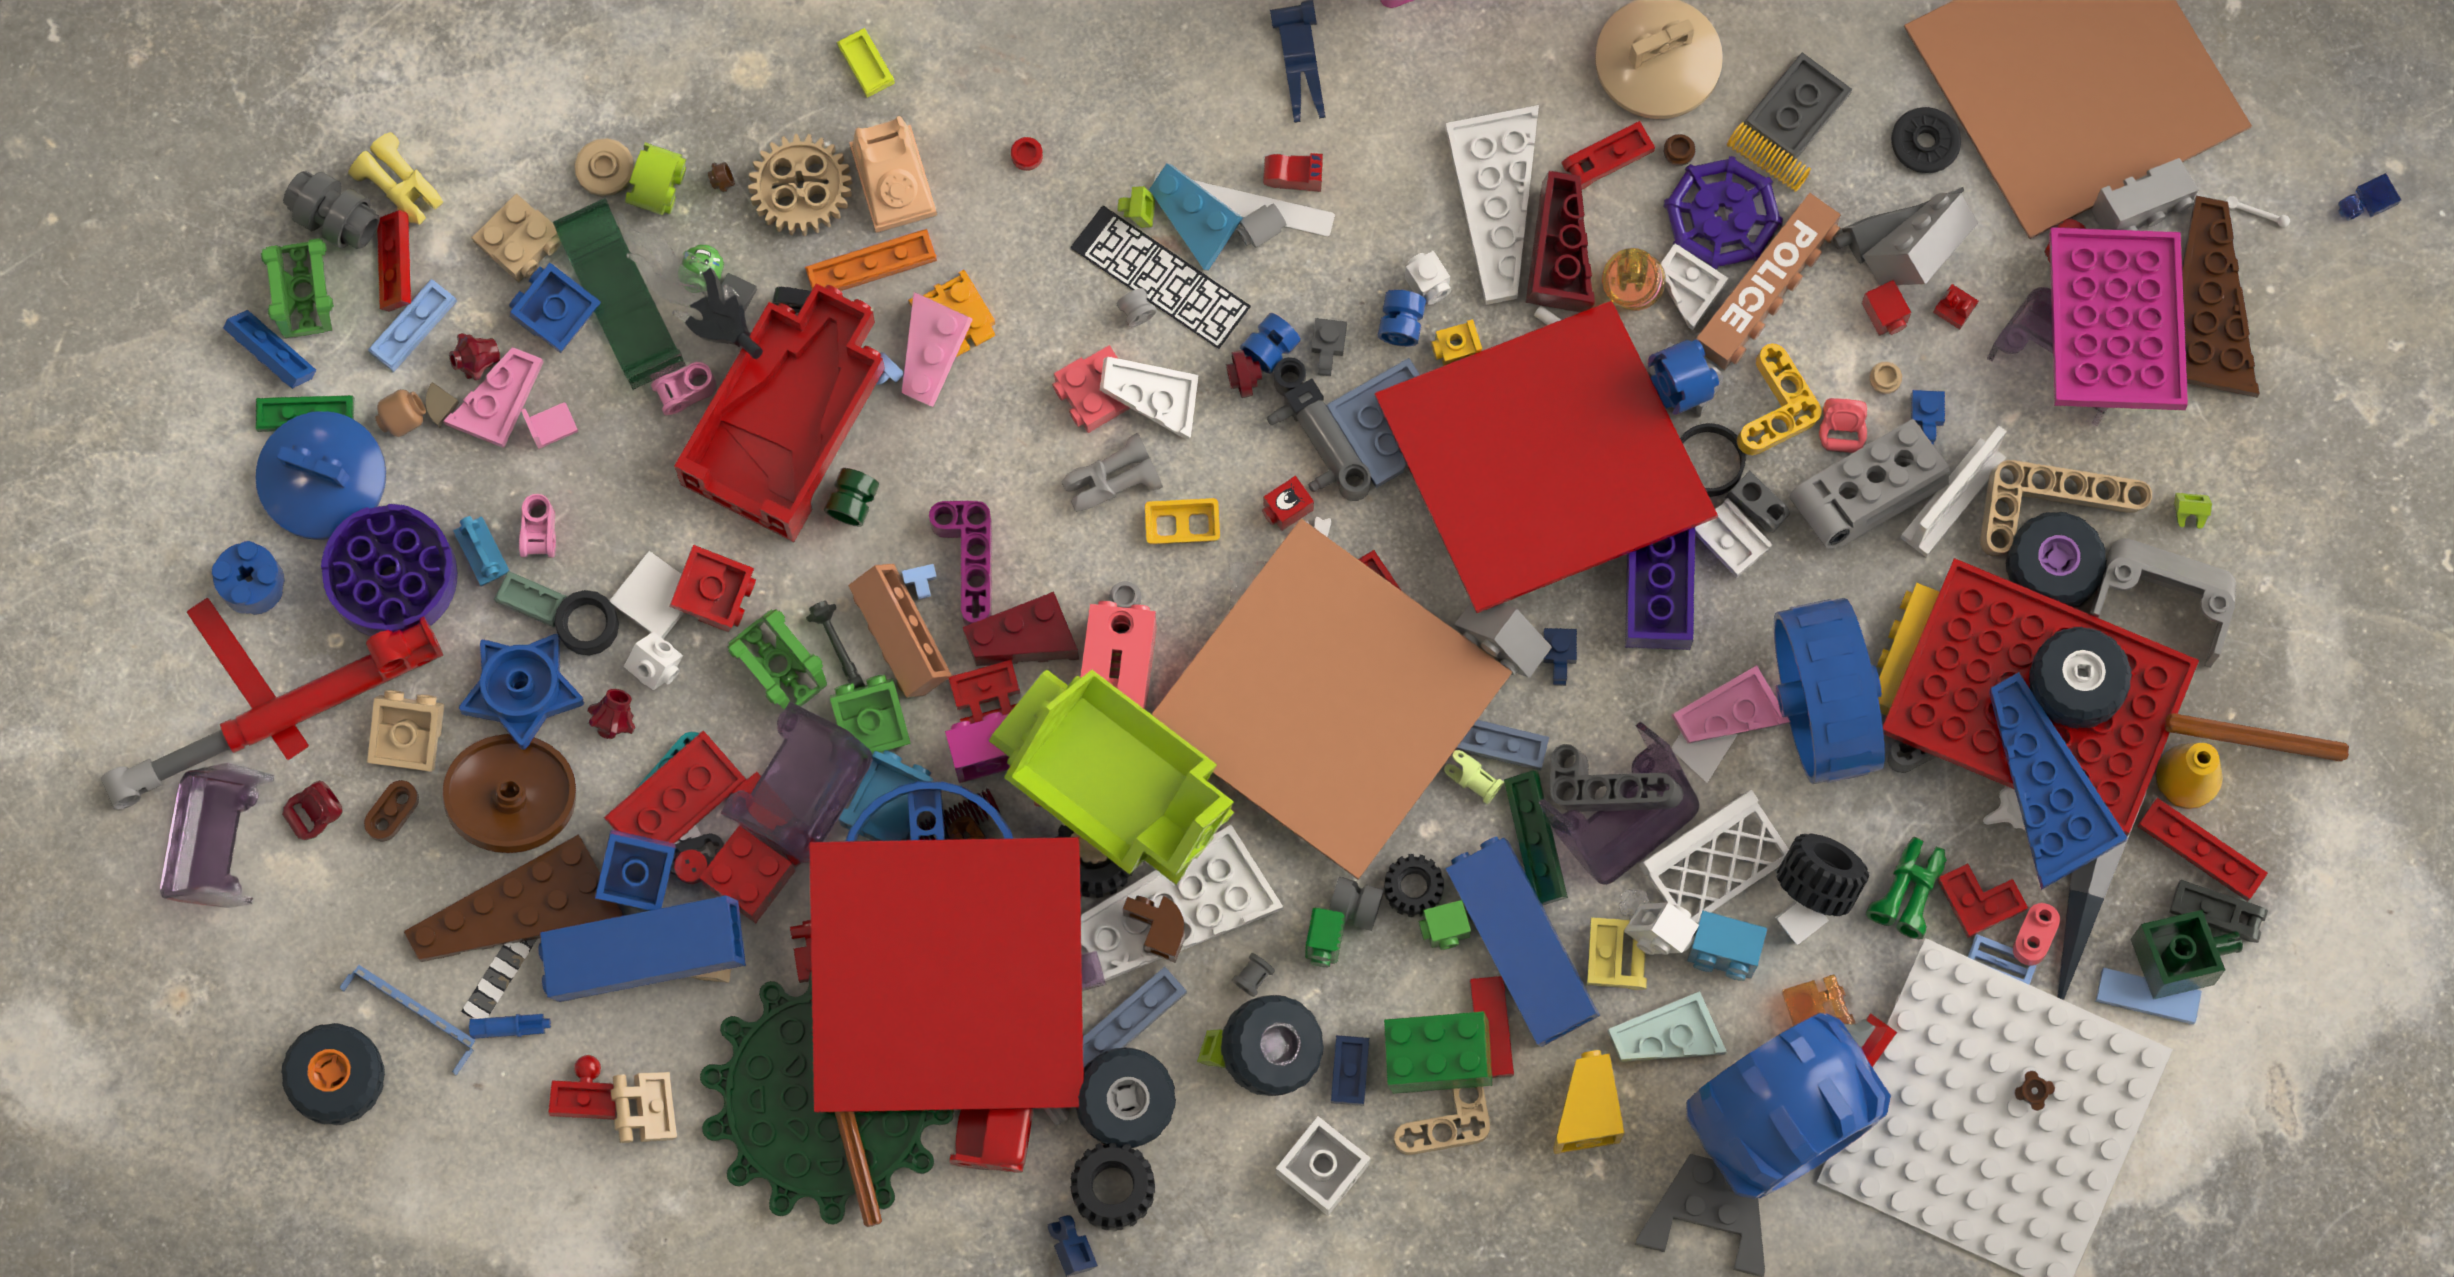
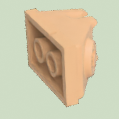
(892, 175)

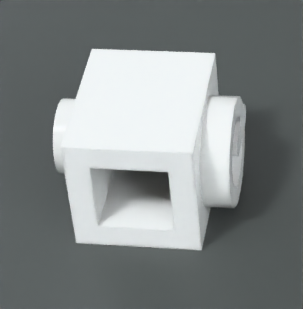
(1428, 277)

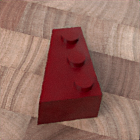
(1022, 634)

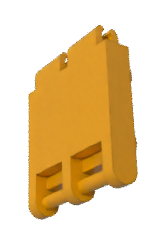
(966, 300)

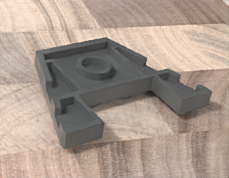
(1706, 1199)

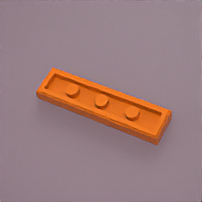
(873, 262)

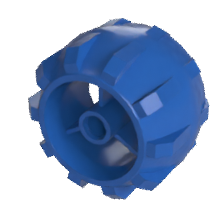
(1788, 1106)

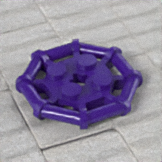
(1732, 197)

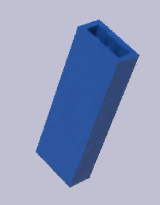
(1522, 941)
(642, 949)

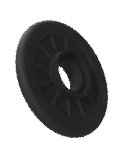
(1922, 158)

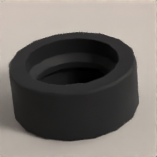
(582, 598)

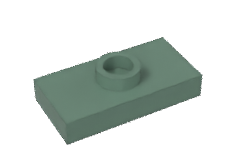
(529, 598)

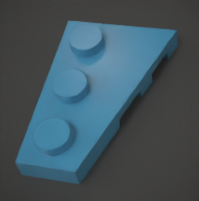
(1195, 213)

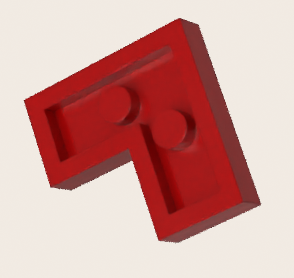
(1976, 908)

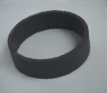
(1730, 435)

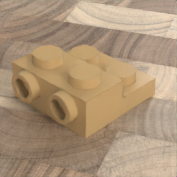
(518, 238)
(405, 731)

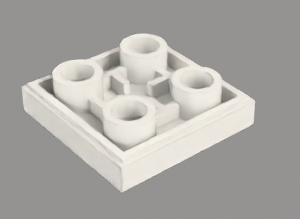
(648, 594)

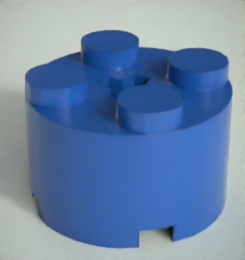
(1683, 376)
(243, 561)

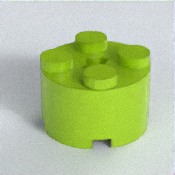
(655, 178)

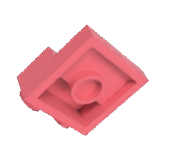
(1081, 387)

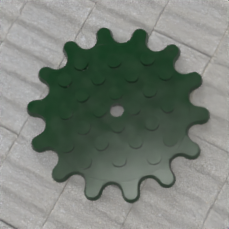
(774, 1119)

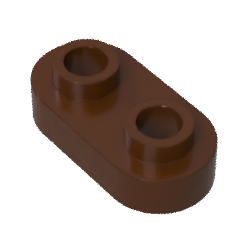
(389, 810)

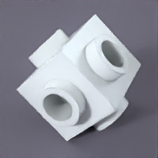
(653, 661)

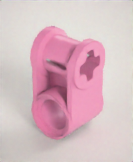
(682, 389)
(537, 534)

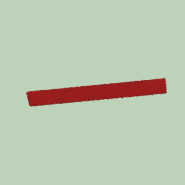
(242, 670)

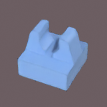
(920, 577)

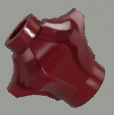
(474, 355)
(612, 714)

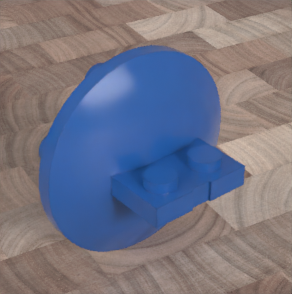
(319, 473)

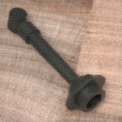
(822, 614)

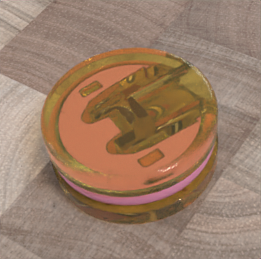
(1634, 279)

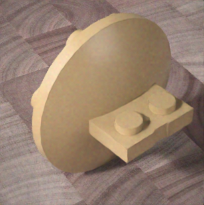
(1658, 58)

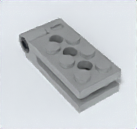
(1871, 485)

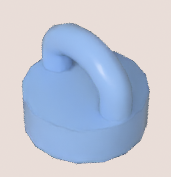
(891, 370)

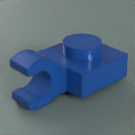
(1928, 411)

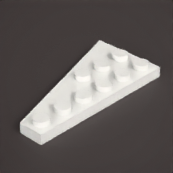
(1494, 177)

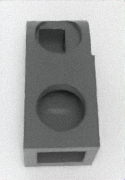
(1759, 502)

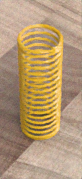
(1731, 143)

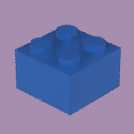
(635, 870)

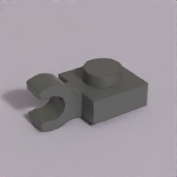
(1328, 341)

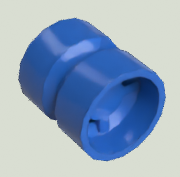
(1401, 320)
(1264, 350)

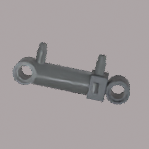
(1307, 405)

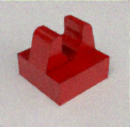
(1955, 306)

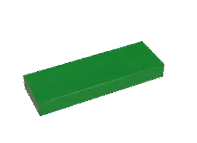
(276, 411)

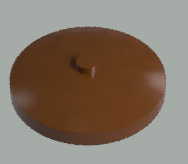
(509, 795)

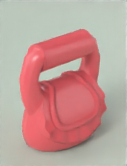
(1843, 416)

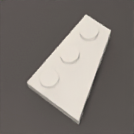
(1152, 391)

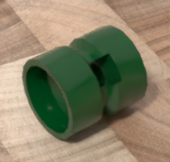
(852, 494)

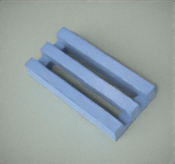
(2001, 948)

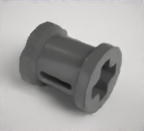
(1253, 975)

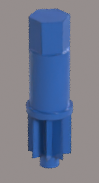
(508, 1026)

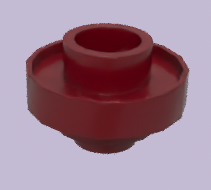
(1243, 373)

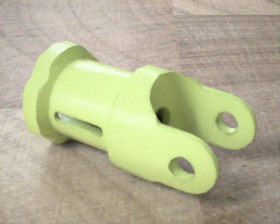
(1473, 776)

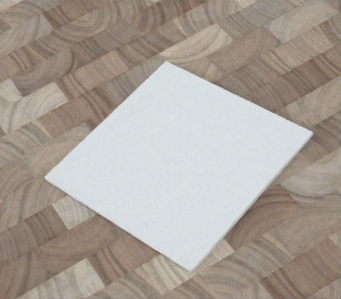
(1959, 1144)

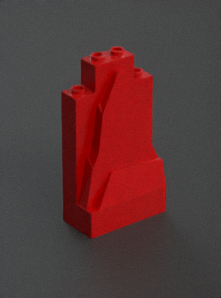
(784, 412)

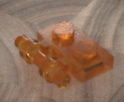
(1805, 1001)

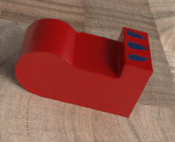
(1293, 172)

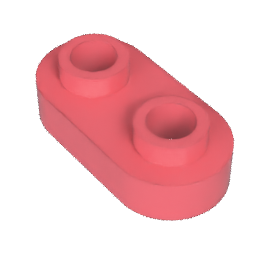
(2038, 932)

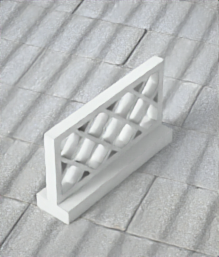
(1954, 498)
(1702, 834)

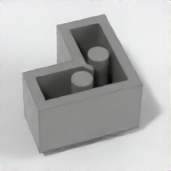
(1505, 635)

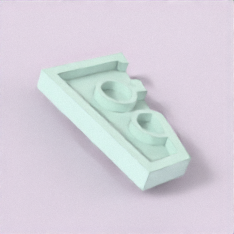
(1669, 1032)

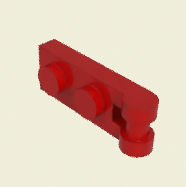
(1610, 154)

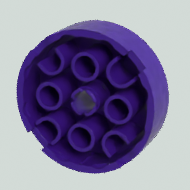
(380, 539)

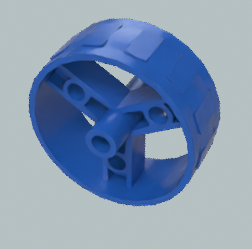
(1829, 690)
(925, 797)

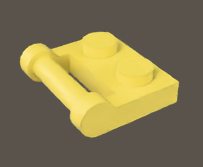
(1606, 956)

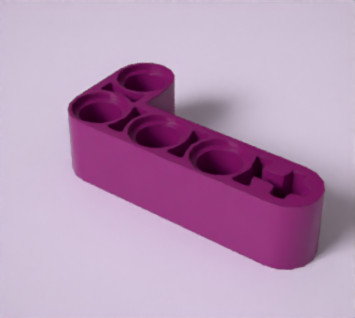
(970, 565)

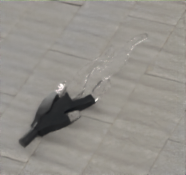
(722, 318)

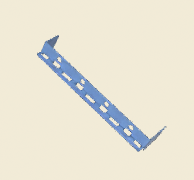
(422, 1010)

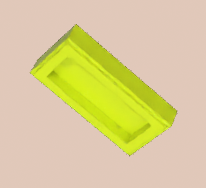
(865, 62)

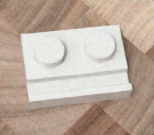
(1733, 538)

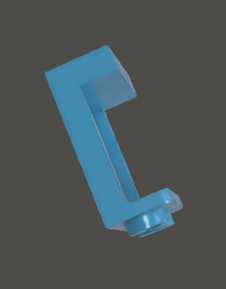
(883, 776)

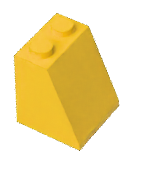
(1591, 1106)

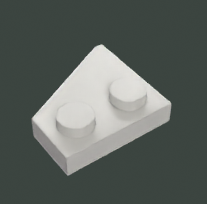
(1691, 284)

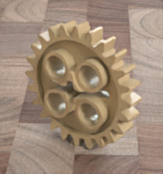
(799, 157)

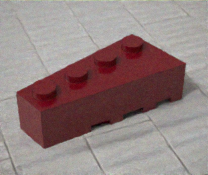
(1559, 258)

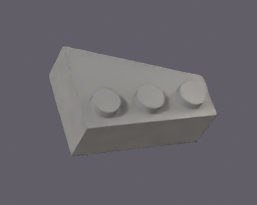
(2146, 199)
(1922, 242)

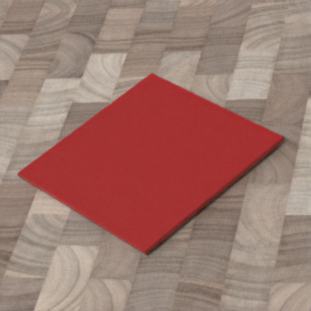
(1545, 456)
(946, 974)

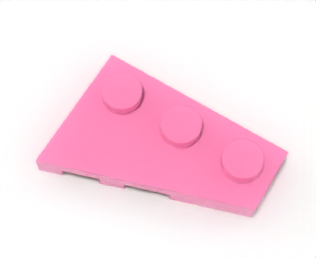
(931, 347)
(498, 400)
(1731, 709)

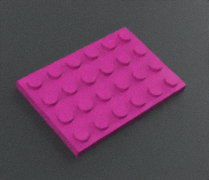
(2118, 319)

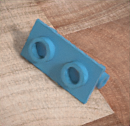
(480, 550)

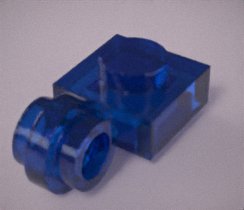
(2374, 195)

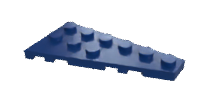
(2057, 801)

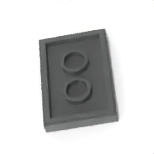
(1798, 106)

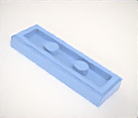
(412, 325)
(2133, 993)

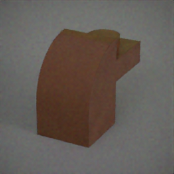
(1166, 924)

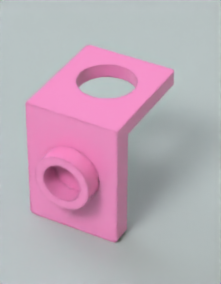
(550, 425)

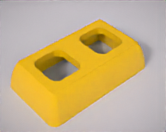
(1182, 511)

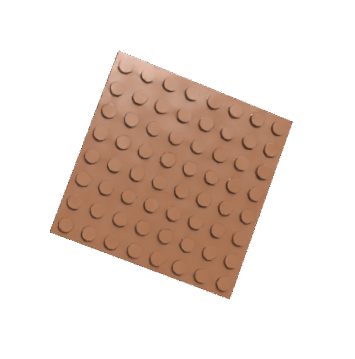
(2075, 94)
(1331, 698)

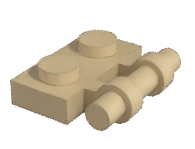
(654, 1107)

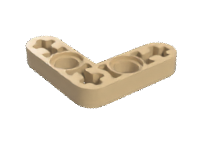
(1465, 1113)

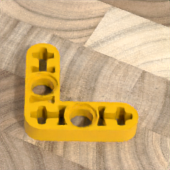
(1790, 403)

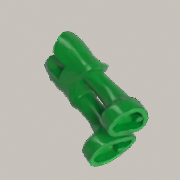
(1887, 909)

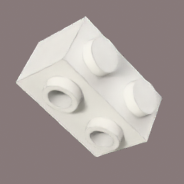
(1662, 928)

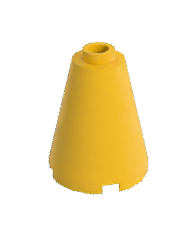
(2190, 774)

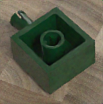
(2181, 953)

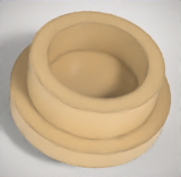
(1885, 377)

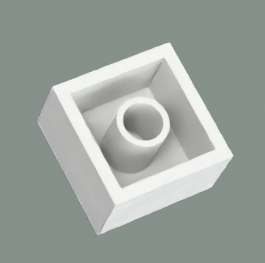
(1323, 1165)

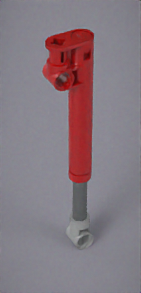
(389, 658)

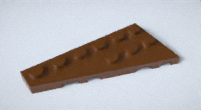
(2215, 305)
(535, 898)

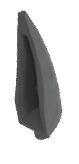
(1869, 231)

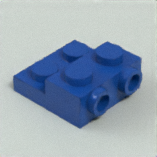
(553, 307)

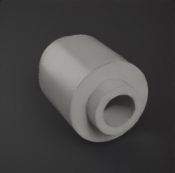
(1261, 225)

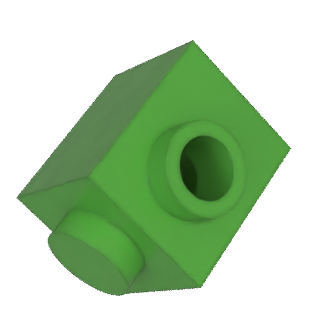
(1445, 925)

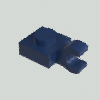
(1562, 652)
(1072, 1249)

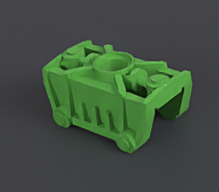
(283, 288)
(786, 646)

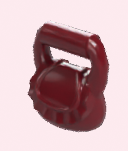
(320, 806)

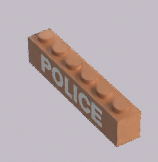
(1768, 280)

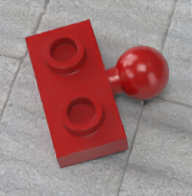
(584, 1097)

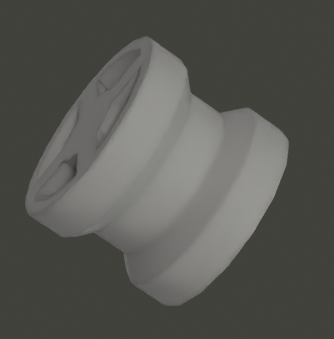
(1136, 307)

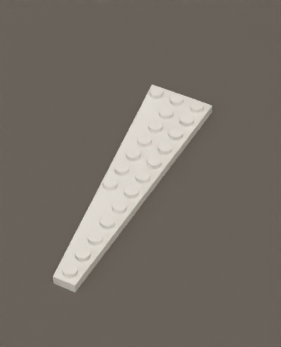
(1214, 896)

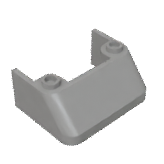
(2134, 560)

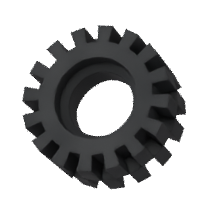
(1419, 866)

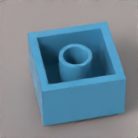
(1727, 946)

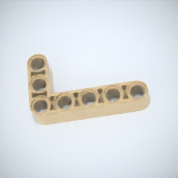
(2053, 491)

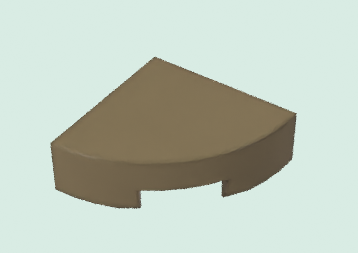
(439, 404)

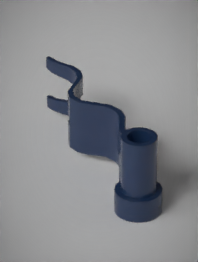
(1299, 53)

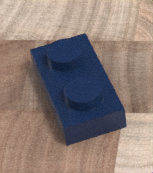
(1350, 1070)

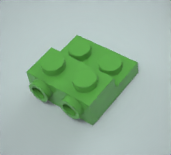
(871, 713)

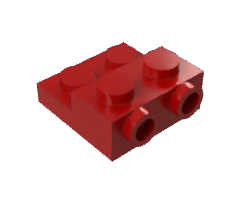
(713, 588)

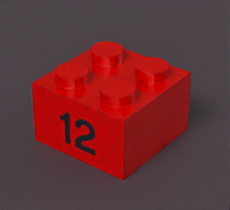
(748, 873)

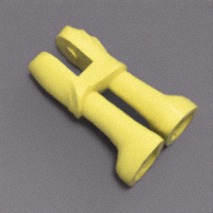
(403, 193)

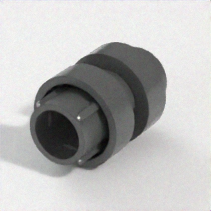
(319, 202)

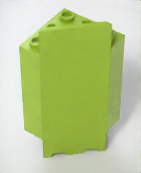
(1112, 773)

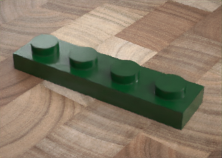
(1535, 837)

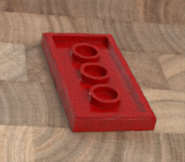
(678, 793)

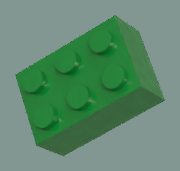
(1438, 1052)

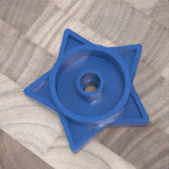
(517, 666)

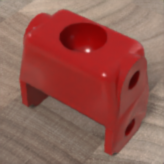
(993, 1139)

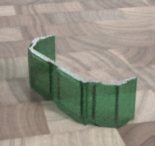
(626, 305)

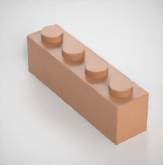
(899, 630)

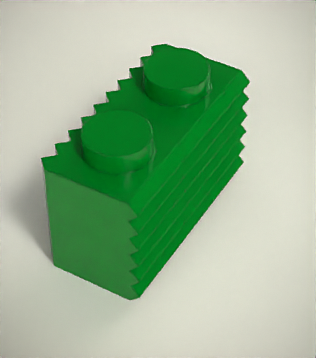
(1324, 937)

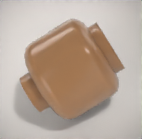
(400, 412)

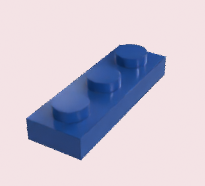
(269, 349)

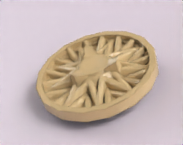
(604, 167)

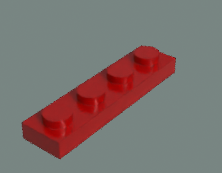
(2202, 849)

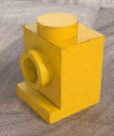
(1449, 353)

